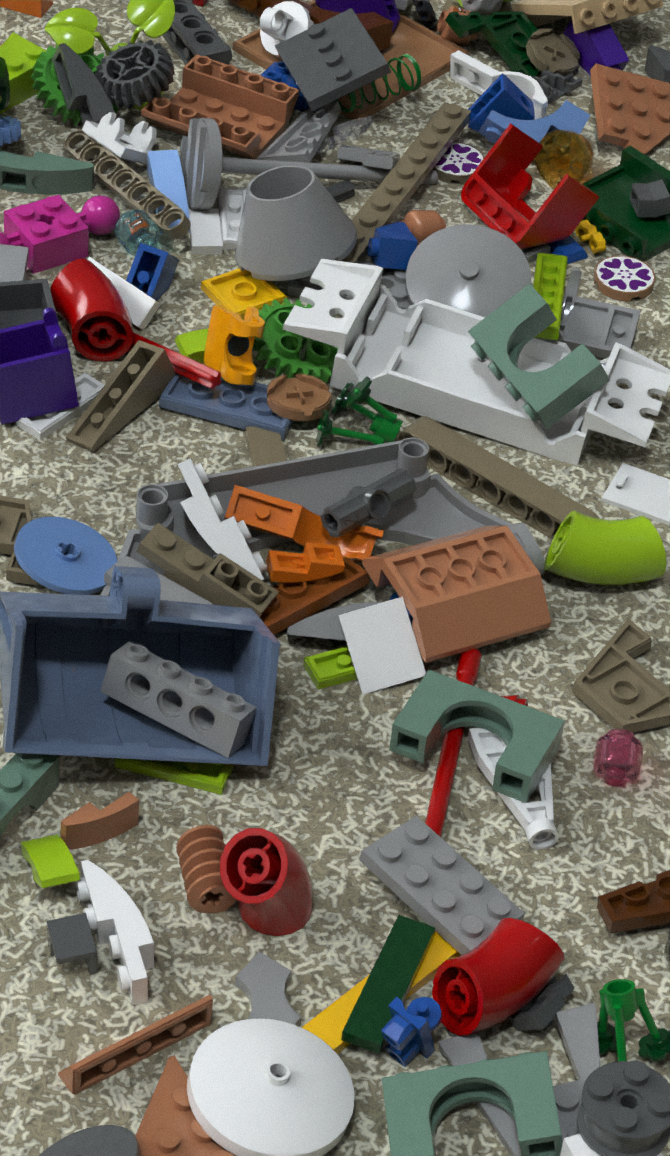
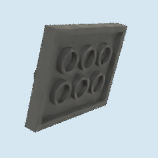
(332, 59)

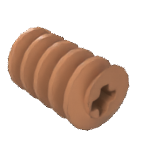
(199, 859)

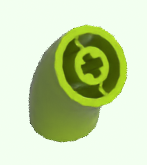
(606, 550)

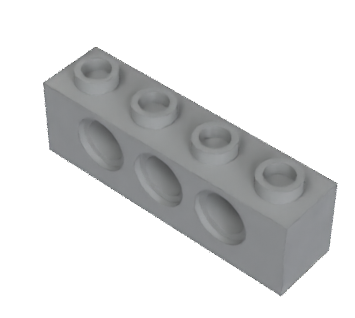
(153, 689)

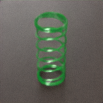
(352, 95)

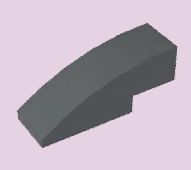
(80, 86)

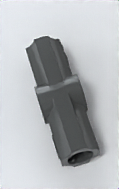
(368, 503)

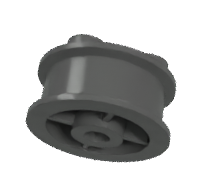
(625, 1110)

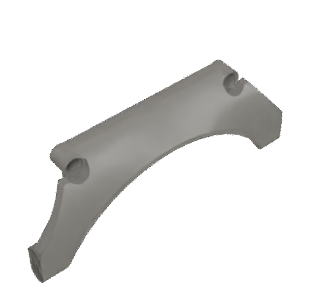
(318, 483)

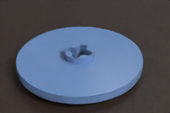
(64, 555)

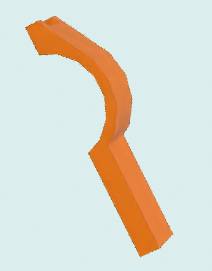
(297, 523)

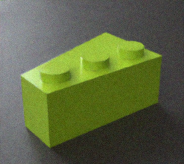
(20, 59)

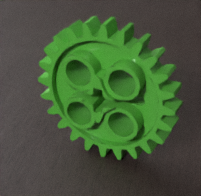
(49, 86)
(283, 347)

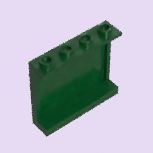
(614, 213)

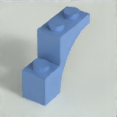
(566, 118)

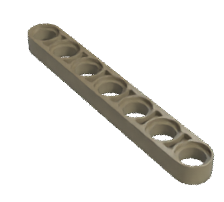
(134, 189)

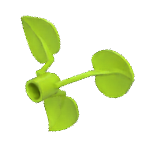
(78, 26)

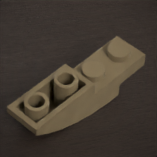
(213, 579)

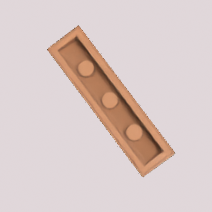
(138, 1046)

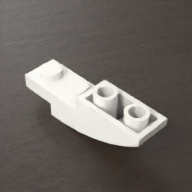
(222, 536)
(120, 926)

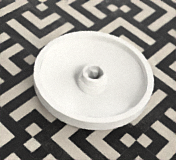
(270, 1090)

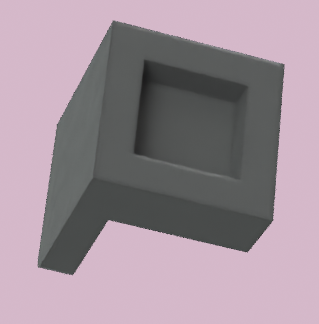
(72, 940)

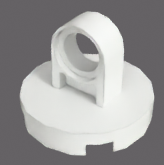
(283, 23)

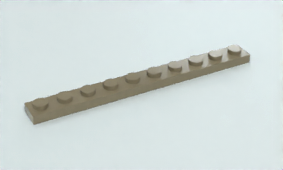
(407, 175)

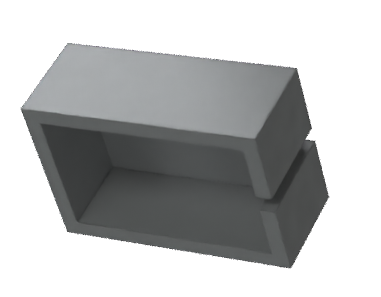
(24, 301)

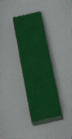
(389, 979)

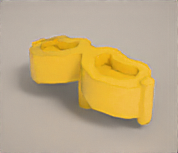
(586, 231)

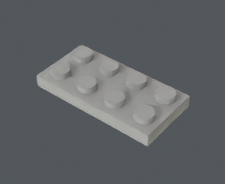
(438, 884)

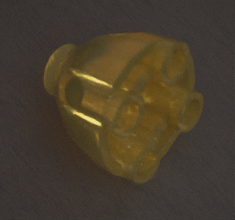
(564, 154)

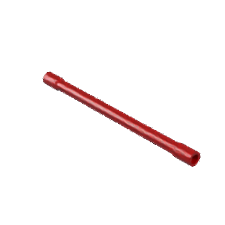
(466, 672)

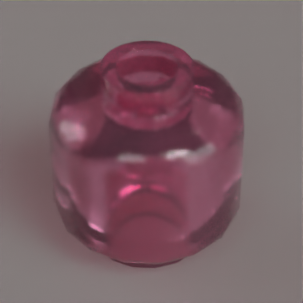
(618, 756)

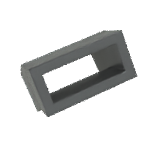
(650, 199)

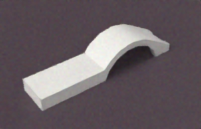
(480, 77)

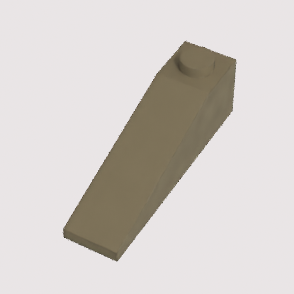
(126, 394)

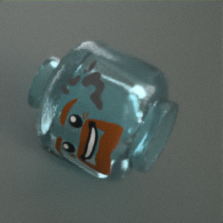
(136, 228)

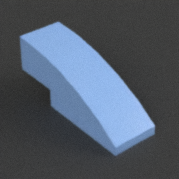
(167, 176)

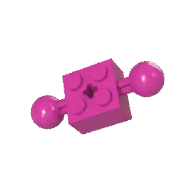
(55, 231)

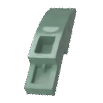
(45, 174)

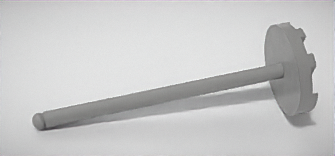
(203, 165)

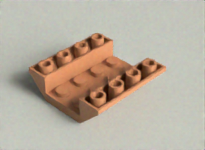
(243, 104)
(465, 590)

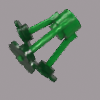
(384, 424)
(620, 1001)

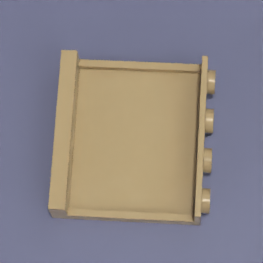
(584, 13)

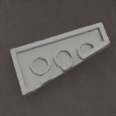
(304, 136)

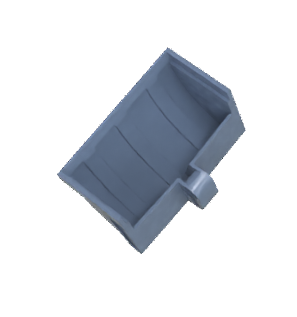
(66, 714)

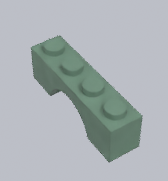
(25, 782)

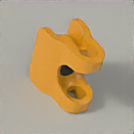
(231, 344)

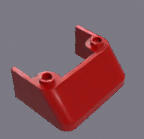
(501, 183)

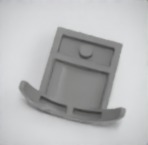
(594, 322)

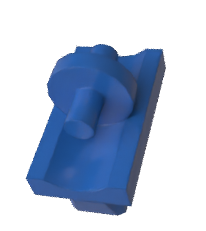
(411, 1029)

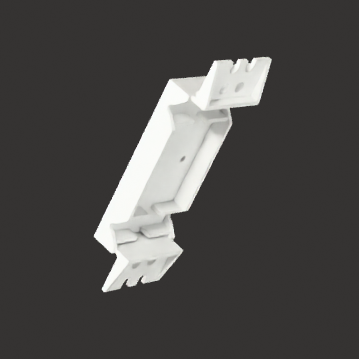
(426, 366)

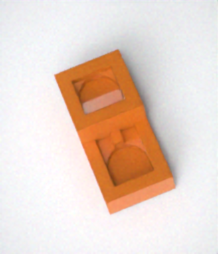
(314, 563)

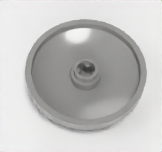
(467, 269)

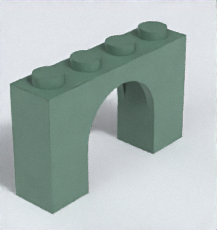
(548, 392)
(448, 704)
(515, 1083)

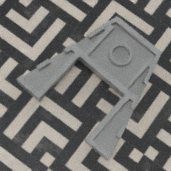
(581, 1041)

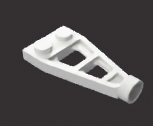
(533, 816)

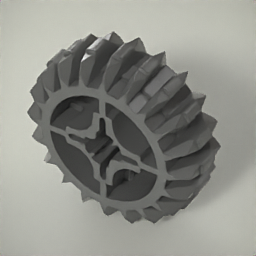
(135, 73)

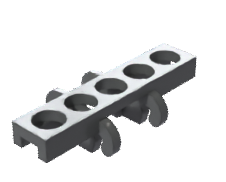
(557, 81)

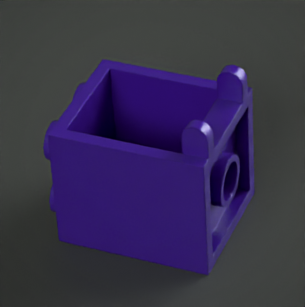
(35, 370)

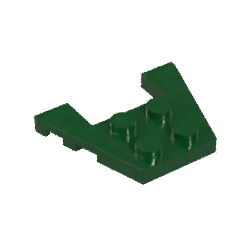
(505, 33)

